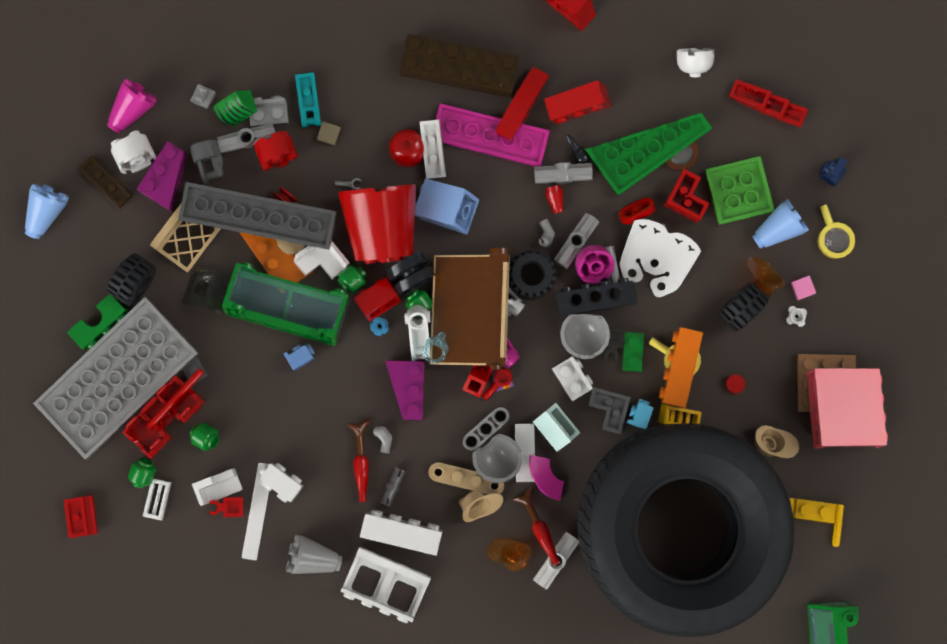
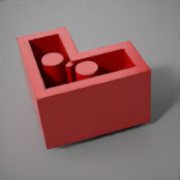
(682, 199)

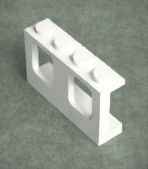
(390, 573)

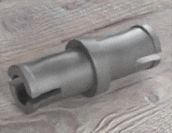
(392, 487)

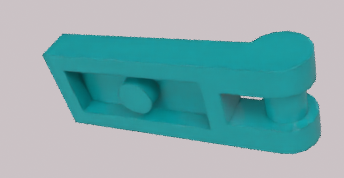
(308, 99)

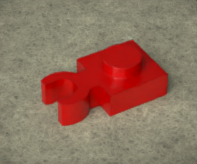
(230, 507)

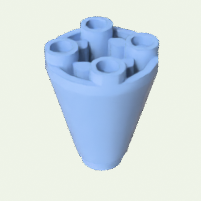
(43, 209)
(780, 226)

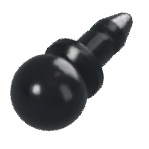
(581, 156)

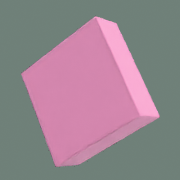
(803, 287)

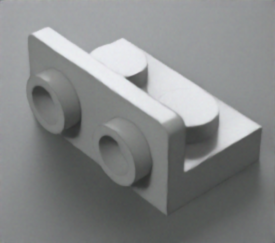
(270, 111)

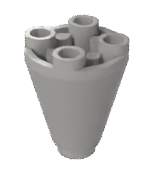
(311, 557)

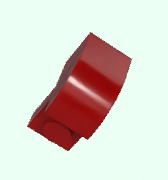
(477, 380)

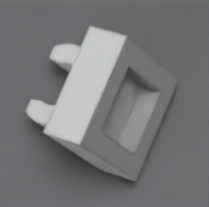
(203, 96)

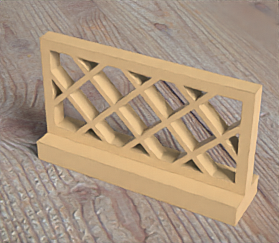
(170, 229)

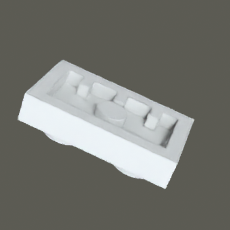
(572, 378)

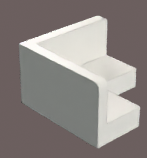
(330, 260)
(217, 486)

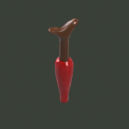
(360, 462)
(539, 527)

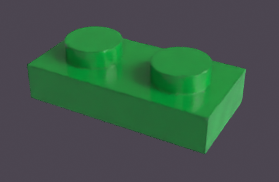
(632, 352)

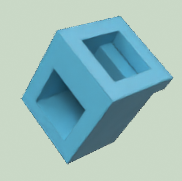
(640, 414)

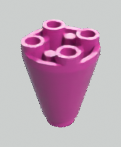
(129, 105)

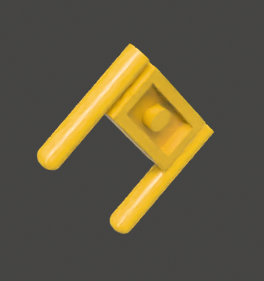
(820, 512)

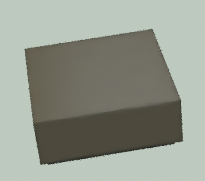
(329, 133)

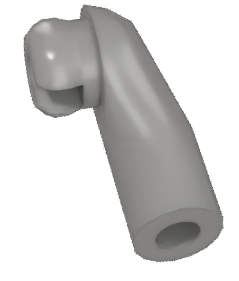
(548, 233)
(385, 436)

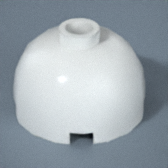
(695, 60)

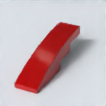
(522, 103)
(768, 103)

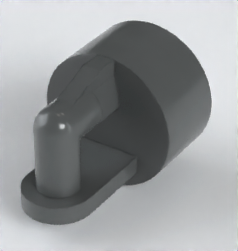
(204, 153)

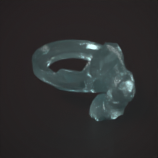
(439, 341)

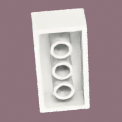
(401, 533)

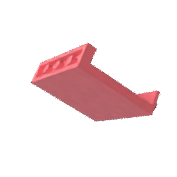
(846, 408)

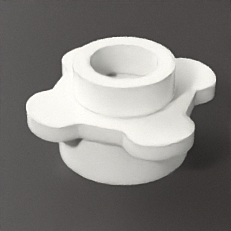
(801, 316)

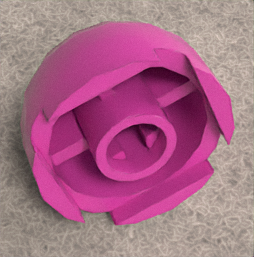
(594, 264)

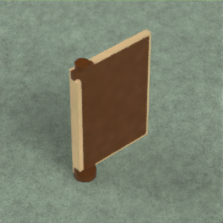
(471, 308)

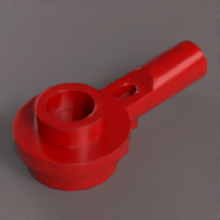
(501, 378)

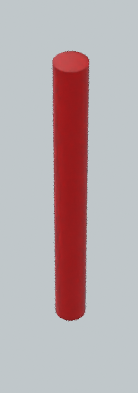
(174, 399)

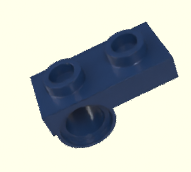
(833, 171)

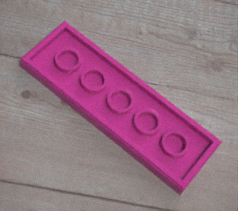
(477, 133)

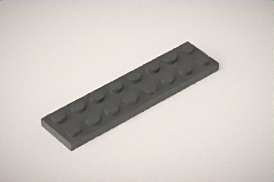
(258, 216)

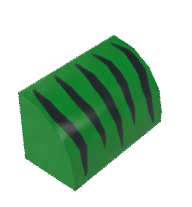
(236, 107)

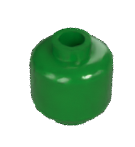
(351, 278)
(419, 297)
(204, 436)
(141, 473)

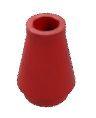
(555, 198)

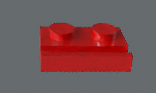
(81, 516)

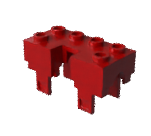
(154, 440)

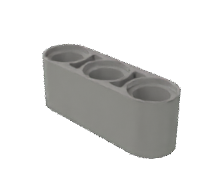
(495, 425)

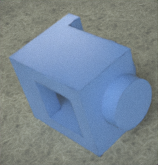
(300, 356)

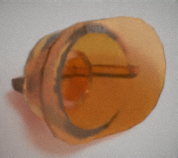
(764, 276)
(510, 553)

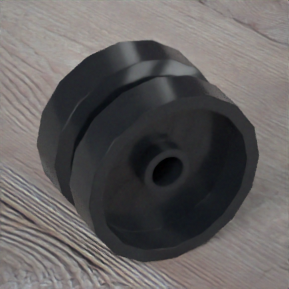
(410, 272)

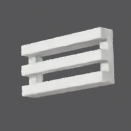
(157, 499)

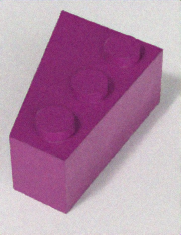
(164, 176)
(408, 385)

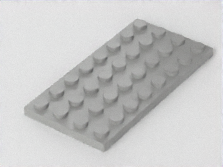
(115, 378)

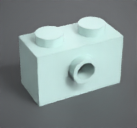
(550, 427)

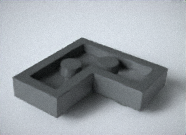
(614, 405)

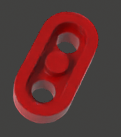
(636, 210)

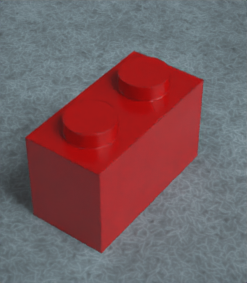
(377, 299)

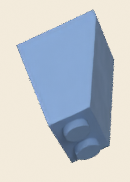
(446, 206)

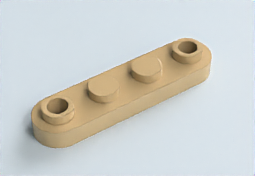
(463, 478)

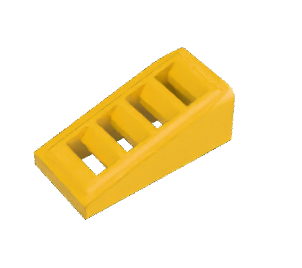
(667, 415)

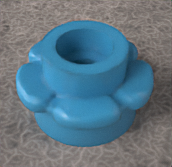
(384, 326)

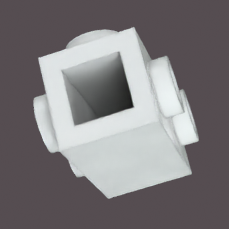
(276, 478)

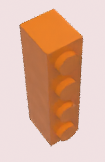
(681, 367)

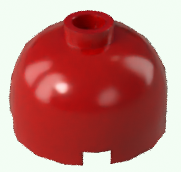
(406, 148)

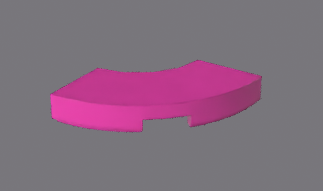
(544, 478)

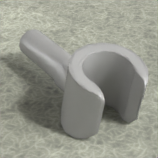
(348, 183)

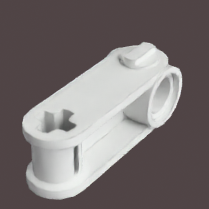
(418, 330)

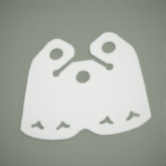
(661, 246)

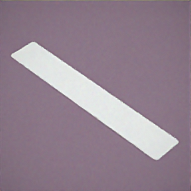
(256, 518)

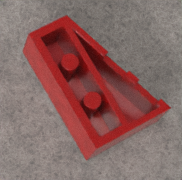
(576, 11)
(578, 102)

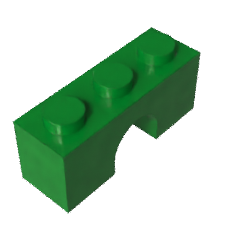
(86, 335)

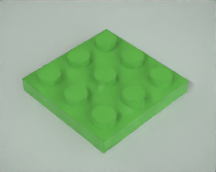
(739, 190)

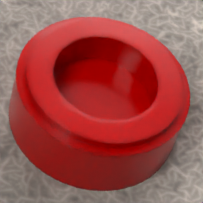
(735, 384)

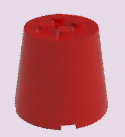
(380, 222)

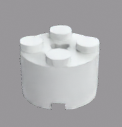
(132, 152)

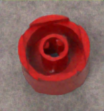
(275, 150)

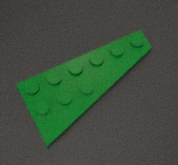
(639, 154)

